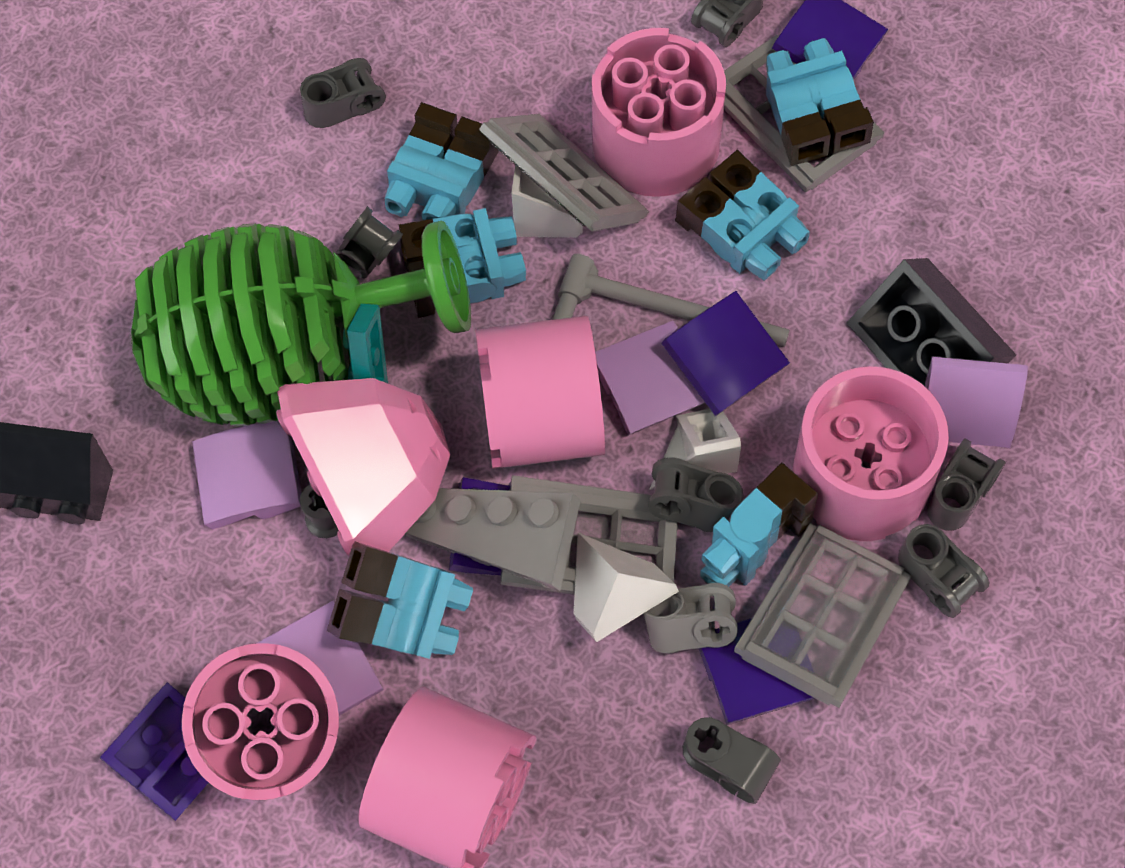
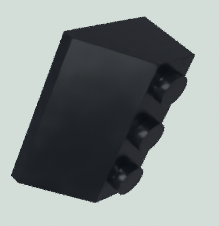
(924, 317)
(52, 473)

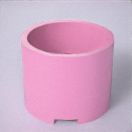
(657, 112)
(541, 391)
(877, 420)
(260, 763)
(445, 780)

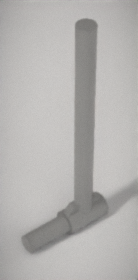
(583, 280)

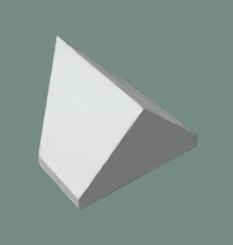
(537, 213)
(705, 442)
(614, 587)

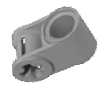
(689, 622)

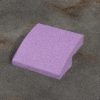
(645, 380)
(978, 398)
(246, 474)
(337, 658)

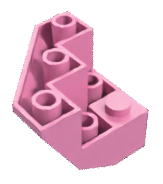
(367, 453)

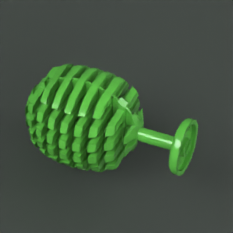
(268, 310)

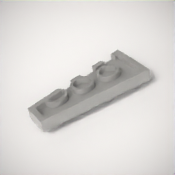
(504, 529)

